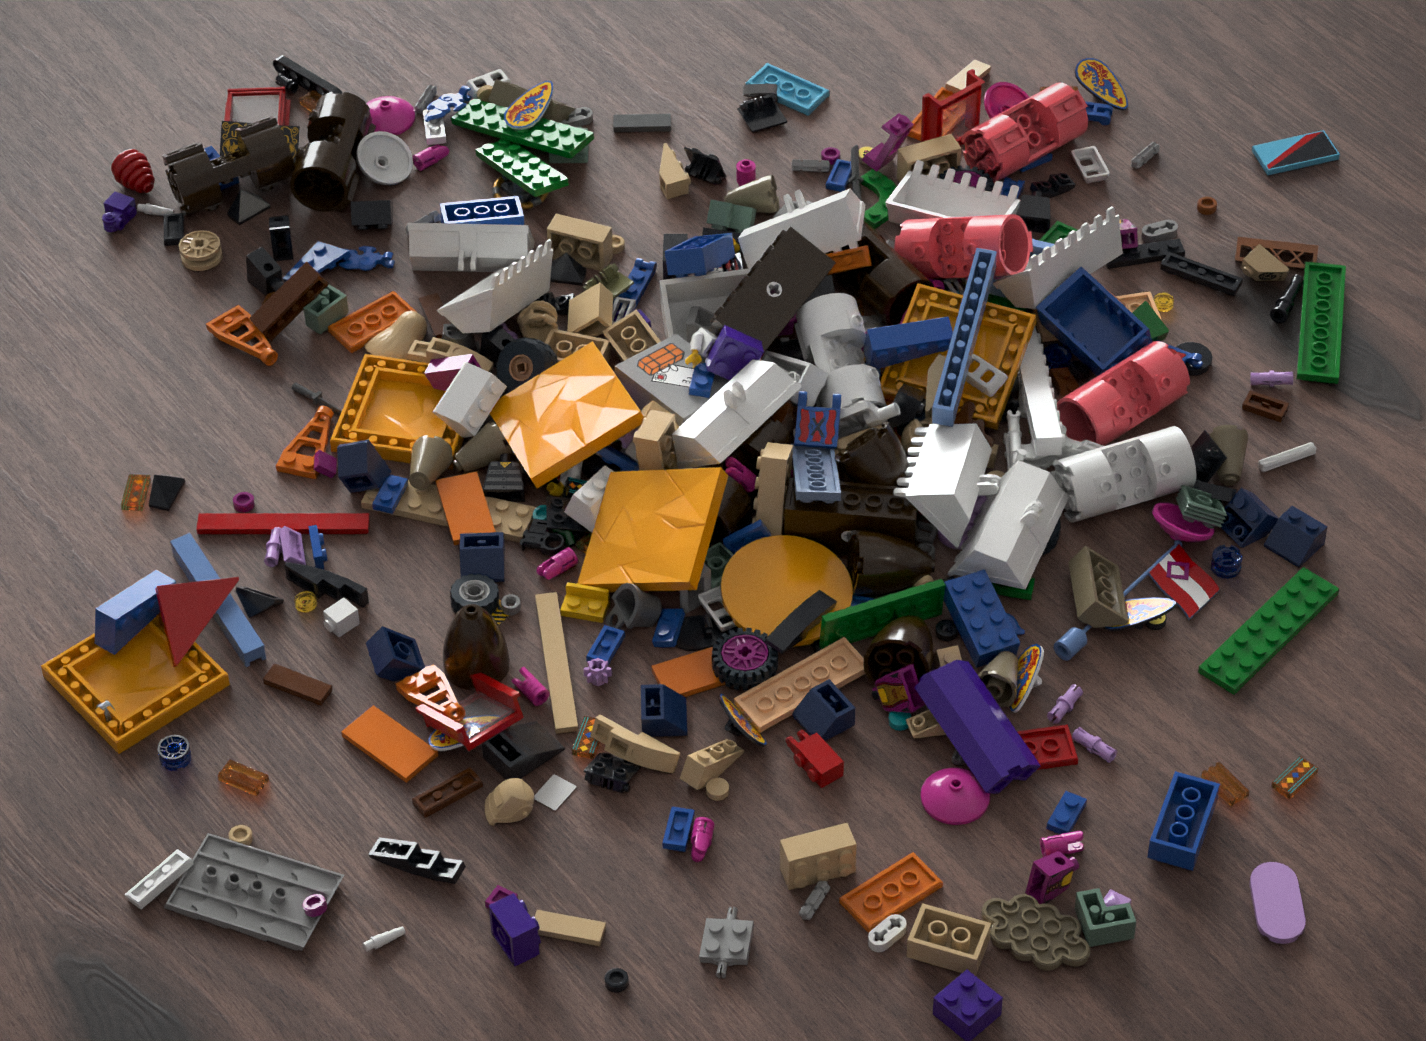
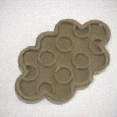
(1035, 932)

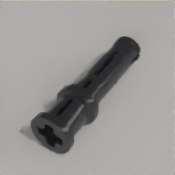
(1285, 303)

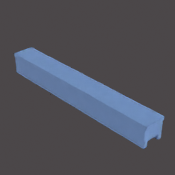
(229, 615)

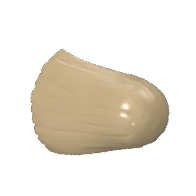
(398, 338)

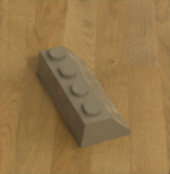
(506, 93)
(1097, 589)

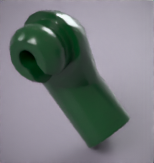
(567, 536)

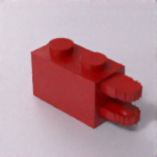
(816, 758)

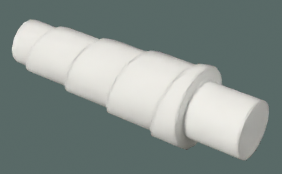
(153, 209)
(383, 939)

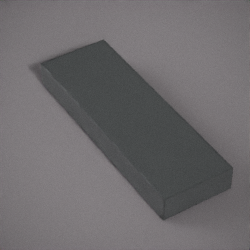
(642, 123)

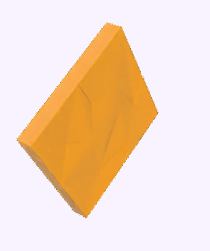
(1000, 341)
(392, 408)
(565, 414)
(654, 529)
(136, 682)

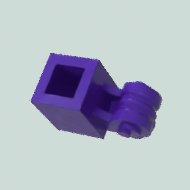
(118, 211)

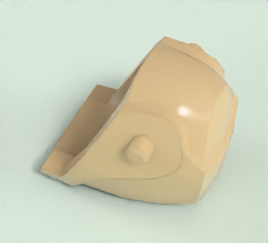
(509, 802)

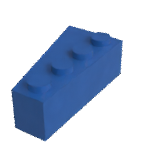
(906, 341)
(128, 612)

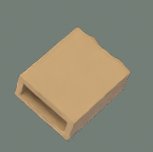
(591, 311)

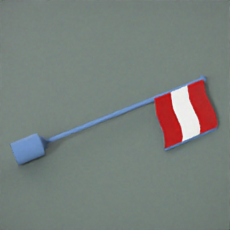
(1188, 594)

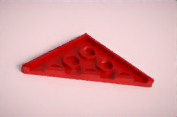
(188, 609)

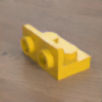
(585, 602)

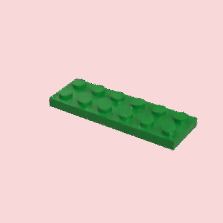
(521, 167)
(872, 616)

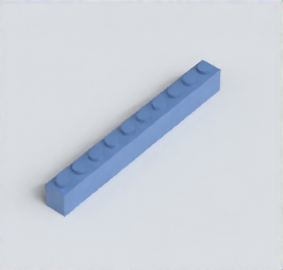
(964, 337)

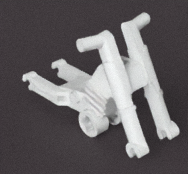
(1026, 453)

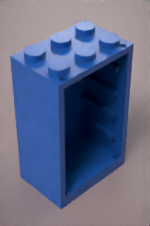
(1092, 322)

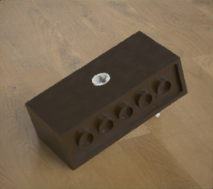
(774, 288)
(861, 508)

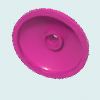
(1002, 97)
(391, 114)
(1171, 521)
(954, 804)

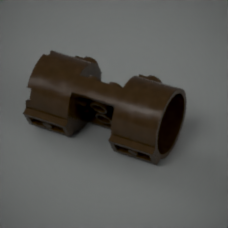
(262, 156)
(326, 166)
(887, 283)
(736, 500)

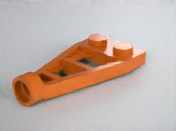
(234, 319)
(303, 465)
(429, 677)

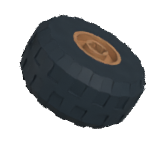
(523, 360)

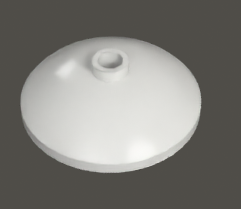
(390, 152)

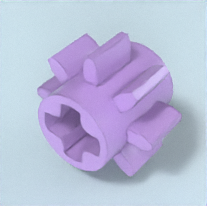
(597, 672)

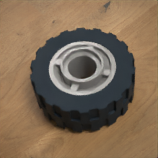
(475, 590)

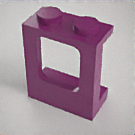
(882, 154)

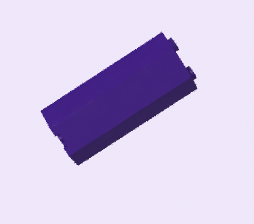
(976, 726)

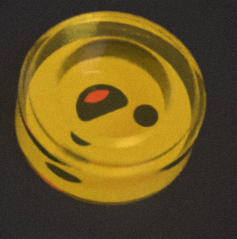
(1164, 302)
(305, 601)

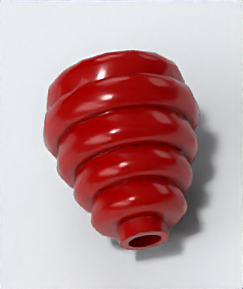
(133, 171)

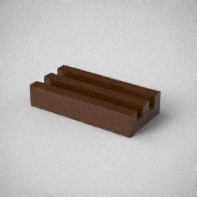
(1263, 406)

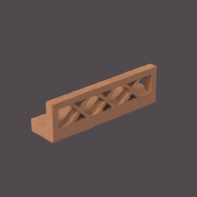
(1280, 247)

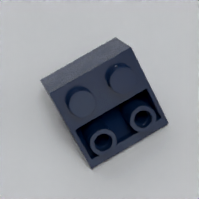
(361, 466)
(1247, 518)
(483, 555)
(663, 711)
(825, 711)

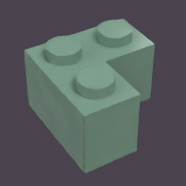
(728, 215)
(326, 309)
(1103, 923)

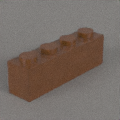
(289, 301)

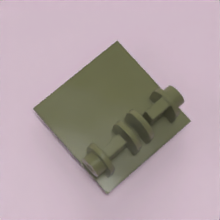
(612, 280)

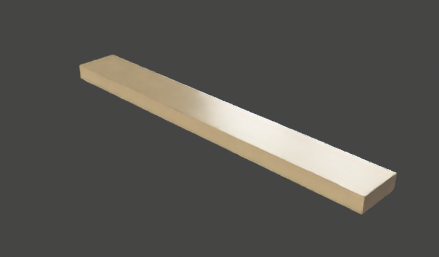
(556, 663)

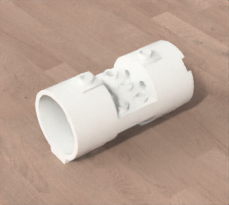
(832, 338)
(1125, 473)

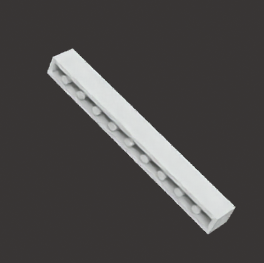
(1039, 400)

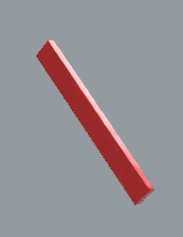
(264, 522)

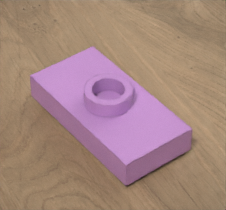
(292, 546)

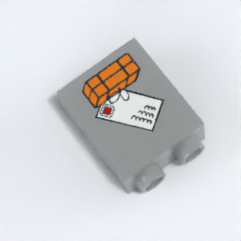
(665, 378)

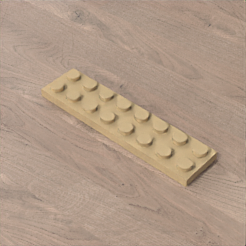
(426, 506)

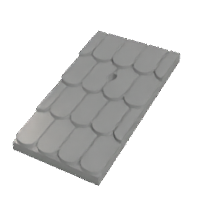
(252, 891)

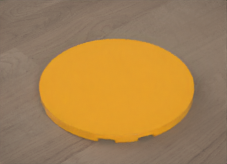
(776, 576)

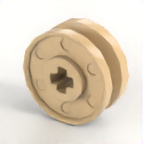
(200, 250)

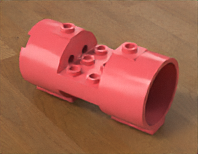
(1026, 131)
(948, 245)
(1124, 395)

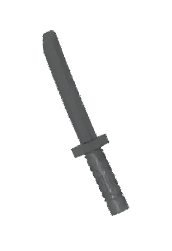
(855, 180)
(315, 397)

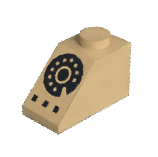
(1263, 266)

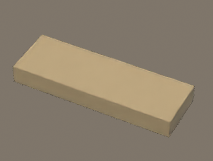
(958, 82)
(570, 928)

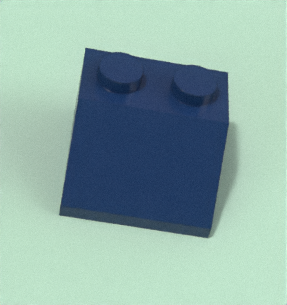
(1296, 536)
(394, 654)

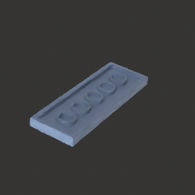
(815, 474)

